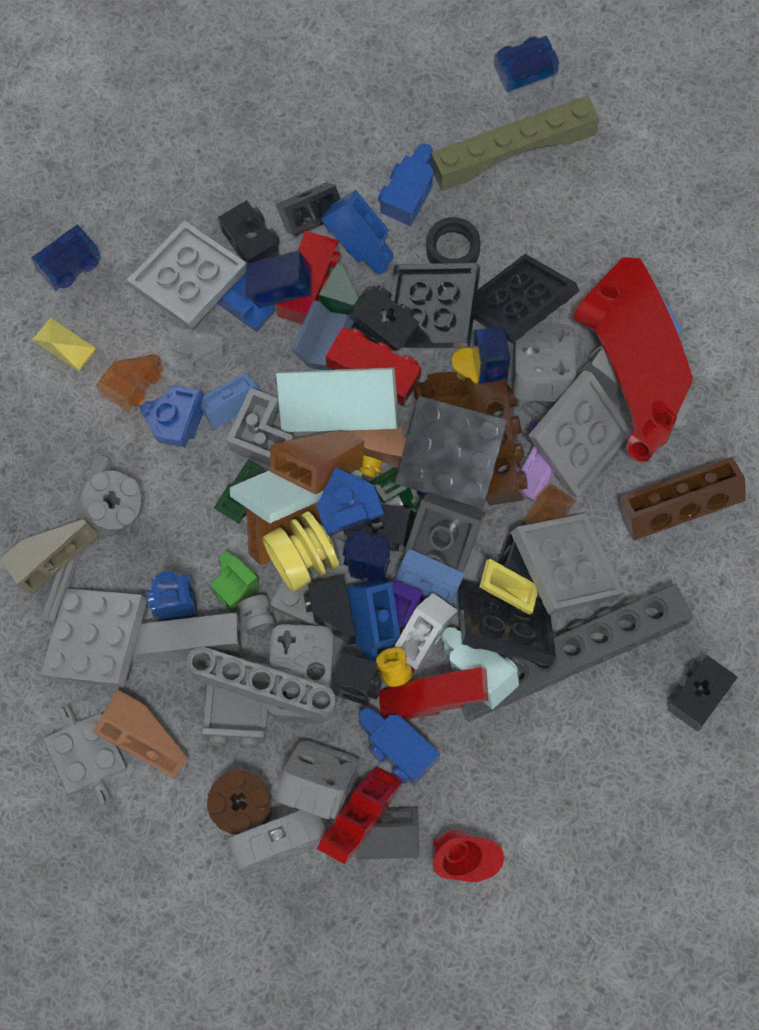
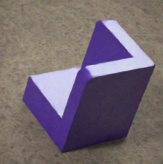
(406, 601)

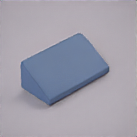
(226, 401)
(429, 576)

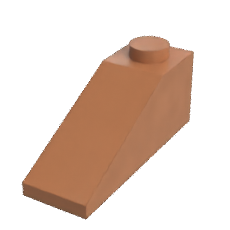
(137, 731)

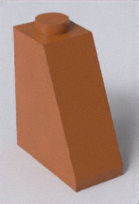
(312, 459)
(259, 527)

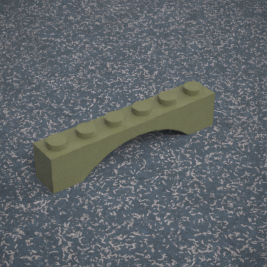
(555, 126)

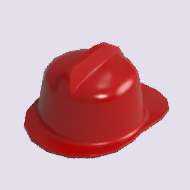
(466, 857)

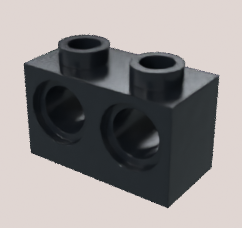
(356, 679)

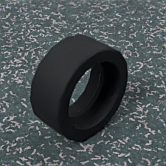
(453, 225)

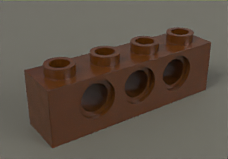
(507, 486)
(683, 498)

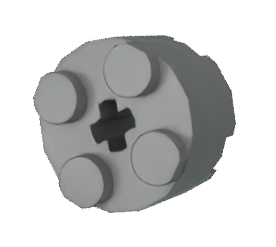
(122, 494)

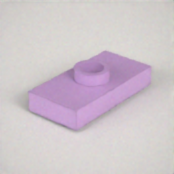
(537, 473)

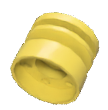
(300, 551)

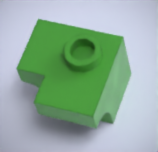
(234, 582)

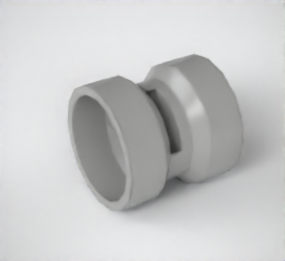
(256, 614)

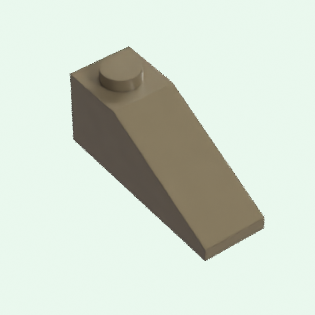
(44, 554)

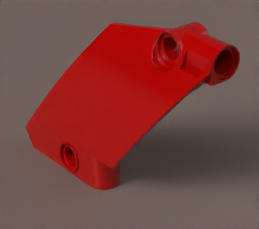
(642, 351)

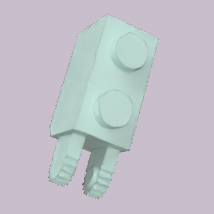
(501, 672)

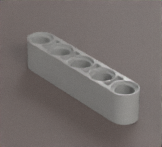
(251, 672)

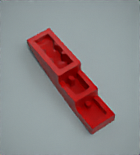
(435, 694)
(360, 815)

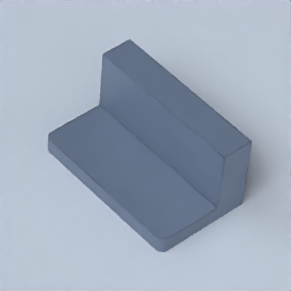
(318, 335)

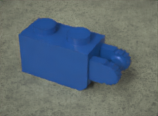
(409, 186)
(360, 231)
(172, 597)
(373, 617)
(398, 745)

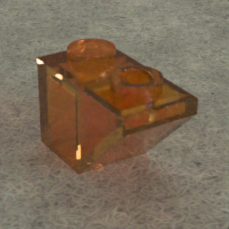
(128, 379)

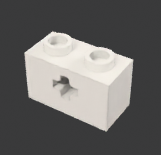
(425, 629)

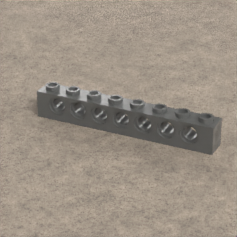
(665, 599)

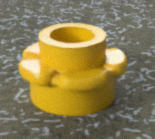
(371, 466)

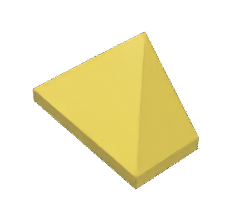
(64, 344)
(509, 586)

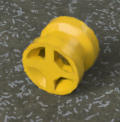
(394, 667)

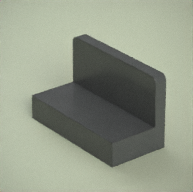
(393, 836)

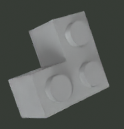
(253, 427)

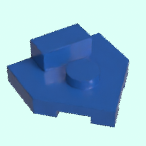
(242, 307)
(174, 415)
(348, 502)

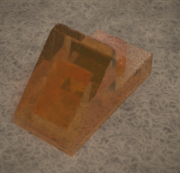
(550, 505)

